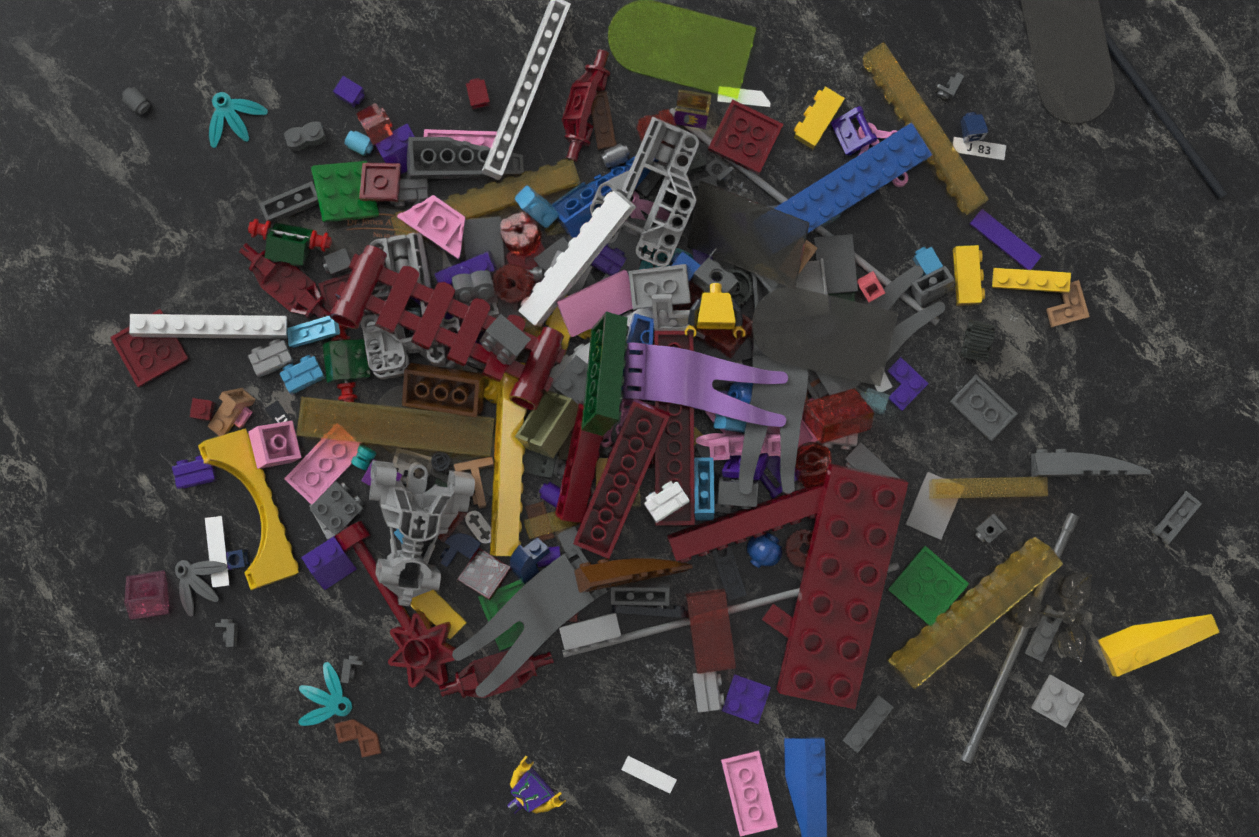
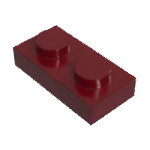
(778, 620)

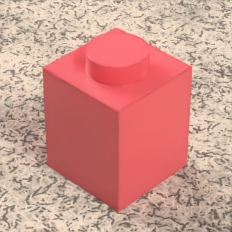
(871, 286)

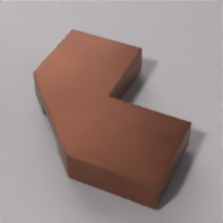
(367, 738)

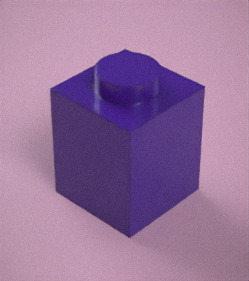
(349, 92)

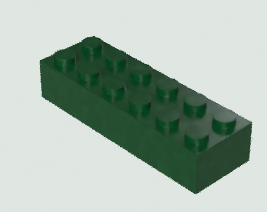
(605, 374)

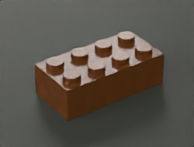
(443, 389)

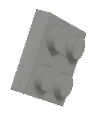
(1057, 701)

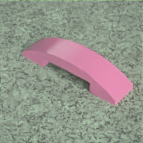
(732, 445)

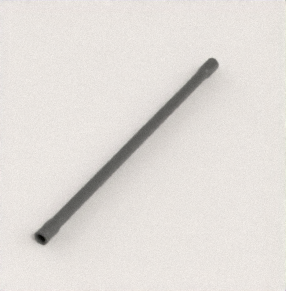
(972, 746)

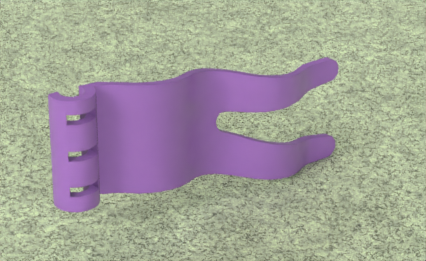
(687, 380)

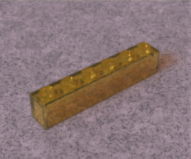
(988, 488)

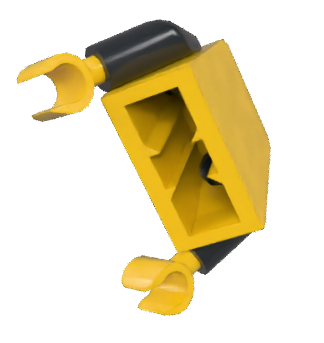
(715, 311)

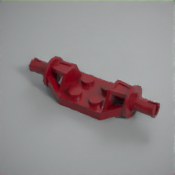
(580, 102)
(286, 284)
(482, 669)

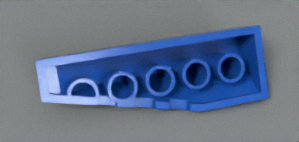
(575, 205)
(807, 783)

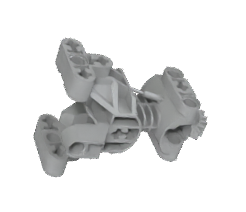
(419, 518)

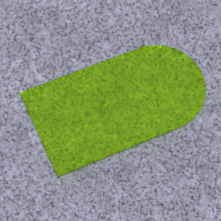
(681, 46)

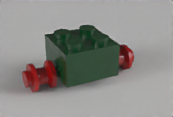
(288, 242)
(345, 362)

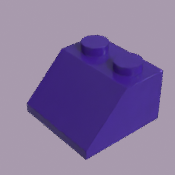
(394, 147)
(329, 563)

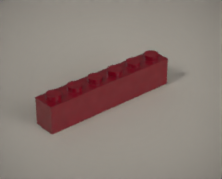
(578, 472)

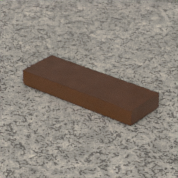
(602, 122)

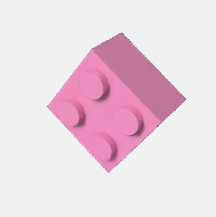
(274, 444)

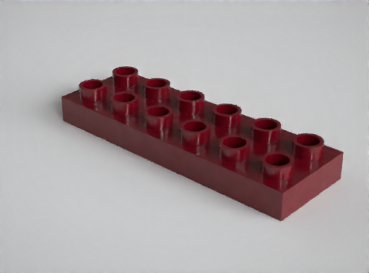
(842, 586)

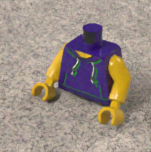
(531, 791)

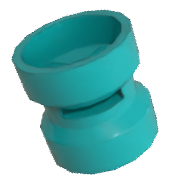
(363, 457)

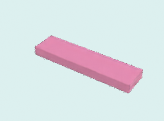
(479, 138)

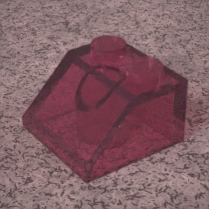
(146, 595)

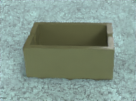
(549, 424)

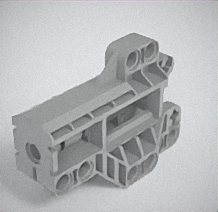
(626, 183)
(394, 348)

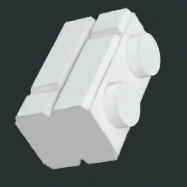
(666, 502)

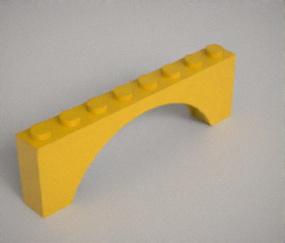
(274, 557)

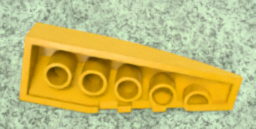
(1152, 641)

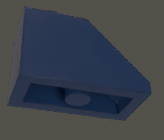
(973, 127)

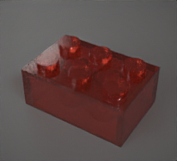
(837, 415)

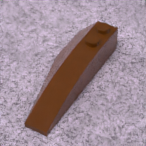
(624, 571)

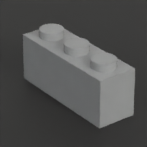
(590, 632)

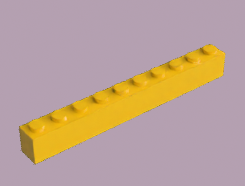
(507, 472)

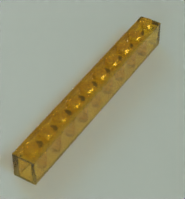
(913, 110)
(502, 195)

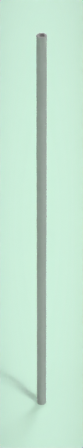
(821, 230)
(685, 621)

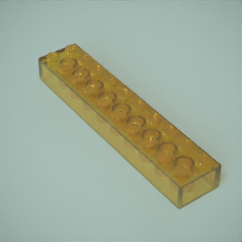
(395, 427)
(975, 612)

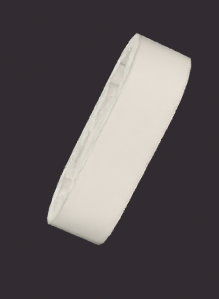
(483, 523)

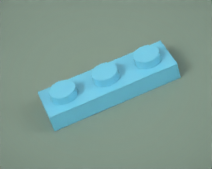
(312, 331)

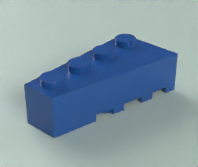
(639, 332)

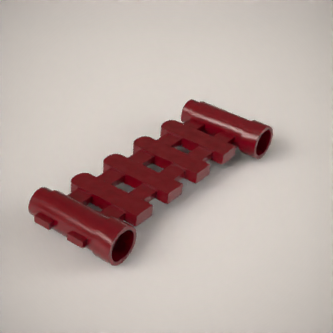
(357, 296)

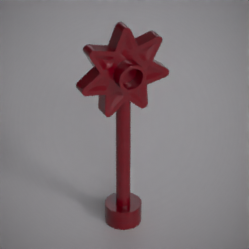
(420, 645)

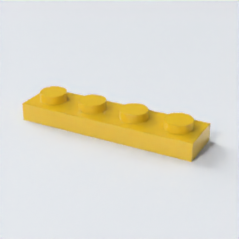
(1031, 280)

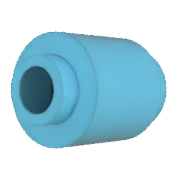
(359, 143)

